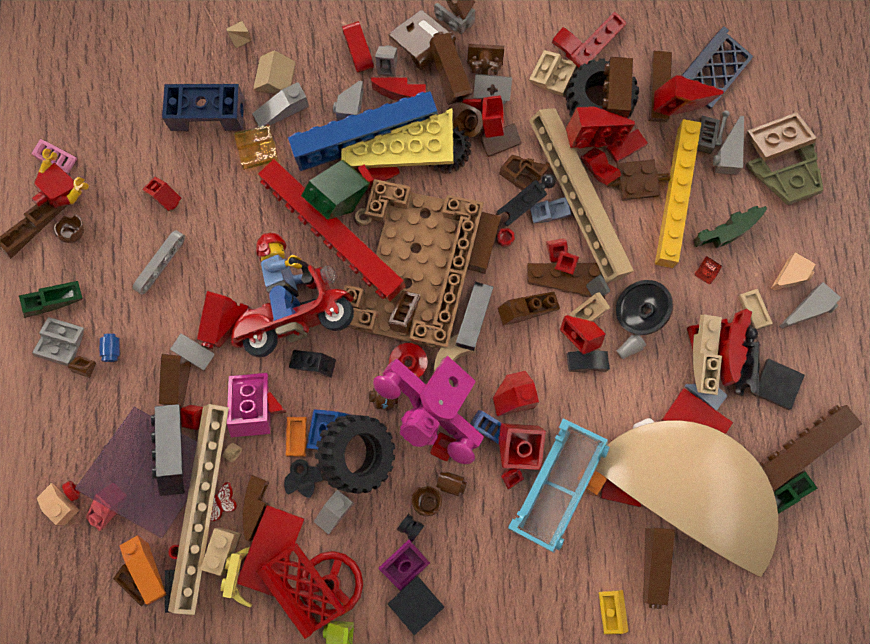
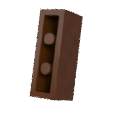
(618, 86)
(484, 242)

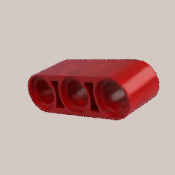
(358, 46)

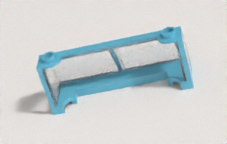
(559, 486)

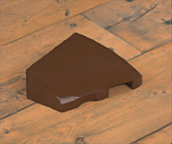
(523, 171)

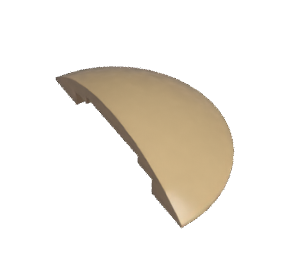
(700, 486)

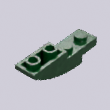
(734, 228)

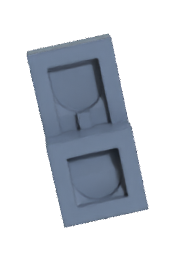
(550, 211)

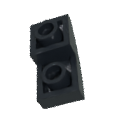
(591, 361)

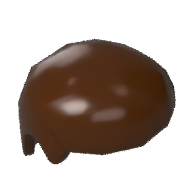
(69, 229)
(426, 501)

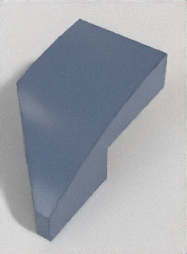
(710, 399)

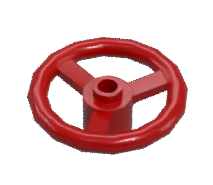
(348, 603)

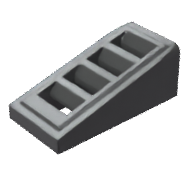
(704, 146)

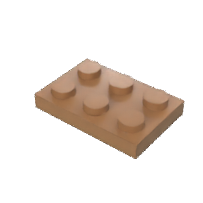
(781, 136)

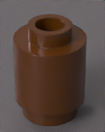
(451, 483)

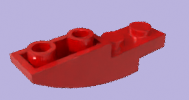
(731, 347)

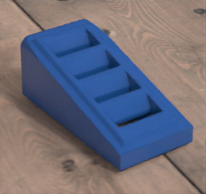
(476, 420)

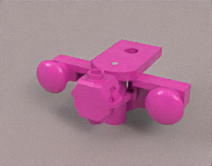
(433, 406)

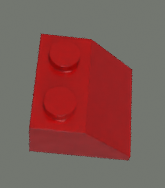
(521, 446)

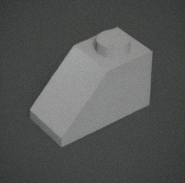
(386, 60)
(349, 101)
(333, 511)

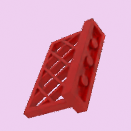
(290, 597)

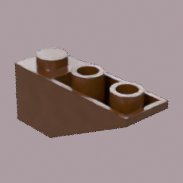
(460, 7)
(527, 307)

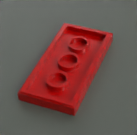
(273, 536)

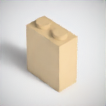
(221, 545)

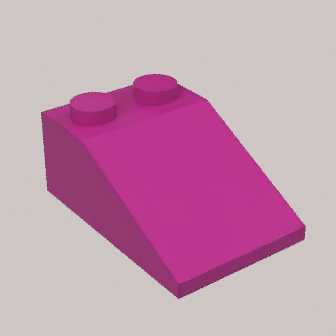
(248, 405)

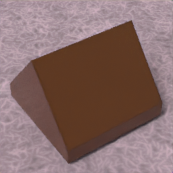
(82, 366)

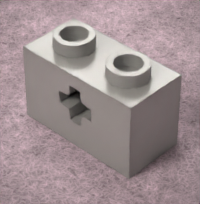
(484, 81)

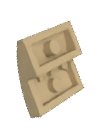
(553, 73)

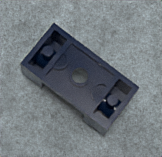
(222, 104)

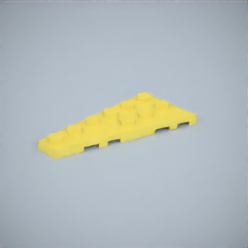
(410, 145)

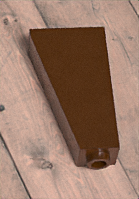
(449, 67)
(657, 566)

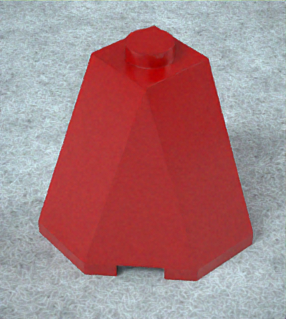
(218, 319)
(515, 394)

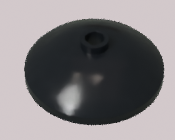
(640, 298)

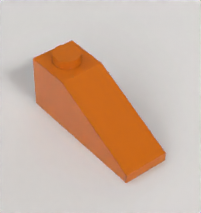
(143, 569)

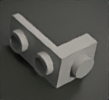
(454, 23)

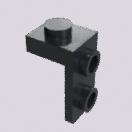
(312, 362)

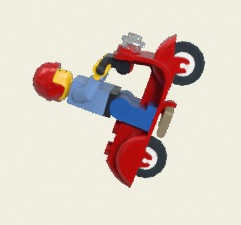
(262, 327)

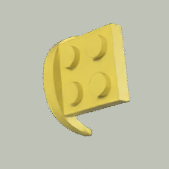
(229, 583)

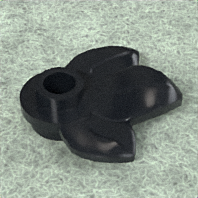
(302, 481)

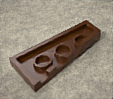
(547, 276)

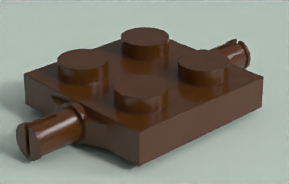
(638, 180)

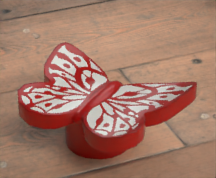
(223, 502)

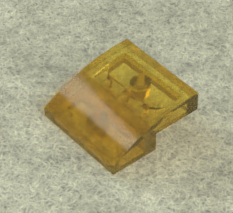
(256, 146)

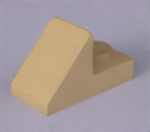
(592, 308)

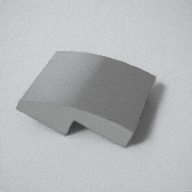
(58, 341)

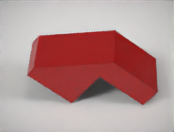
(599, 166)

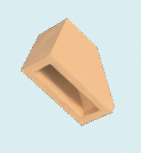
(794, 272)
(56, 505)

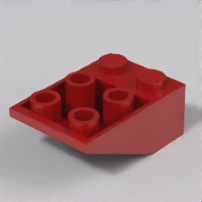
(683, 96)
(597, 128)

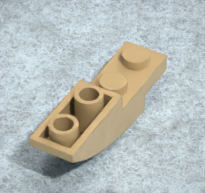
(705, 355)

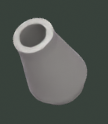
(631, 346)

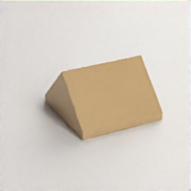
(274, 73)

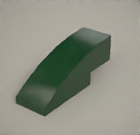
(50, 298)
(793, 491)

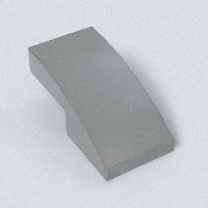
(192, 351)

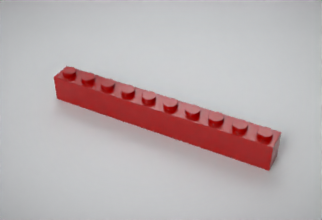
(334, 232)

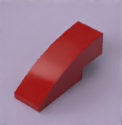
(396, 87)

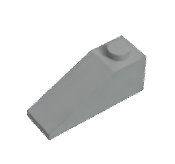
(281, 105)
(730, 156)
(818, 302)

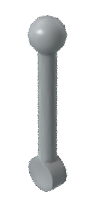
(725, 114)

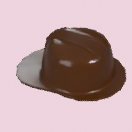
(467, 119)

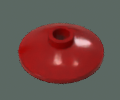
(411, 352)

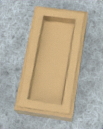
(753, 302)

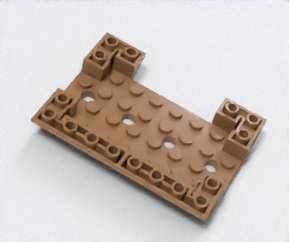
(435, 271)

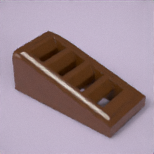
(401, 323)

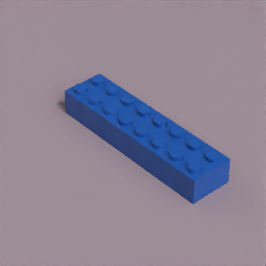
(325, 142)

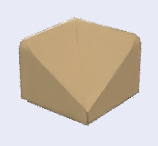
(239, 34)

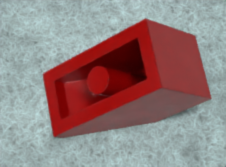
(162, 194)
(582, 333)

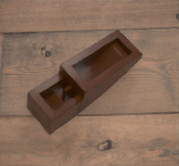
(253, 506)

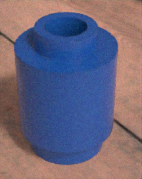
(109, 348)

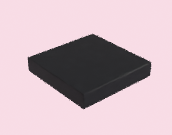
(779, 384)
(416, 605)

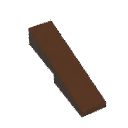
(659, 76)
(20, 234)

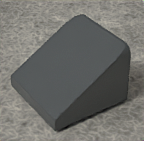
(598, 285)

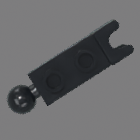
(526, 198)
(751, 367)

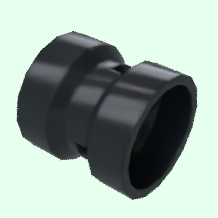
(410, 527)

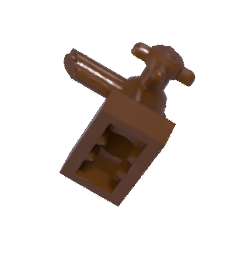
(485, 57)

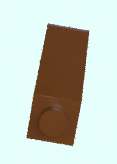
(173, 379)

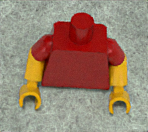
(56, 185)

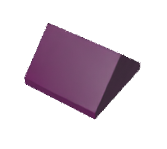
(404, 565)

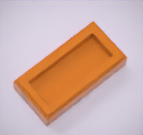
(296, 436)

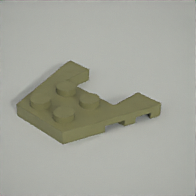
(792, 182)

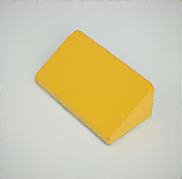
(613, 612)

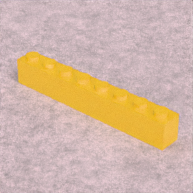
(678, 194)

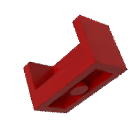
(493, 116)

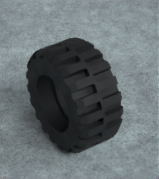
(590, 76)
(377, 460)

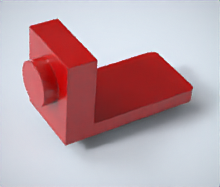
(378, 173)

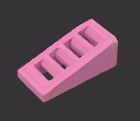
(41, 145)

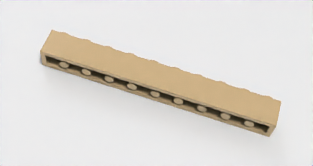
(581, 196)
(198, 510)

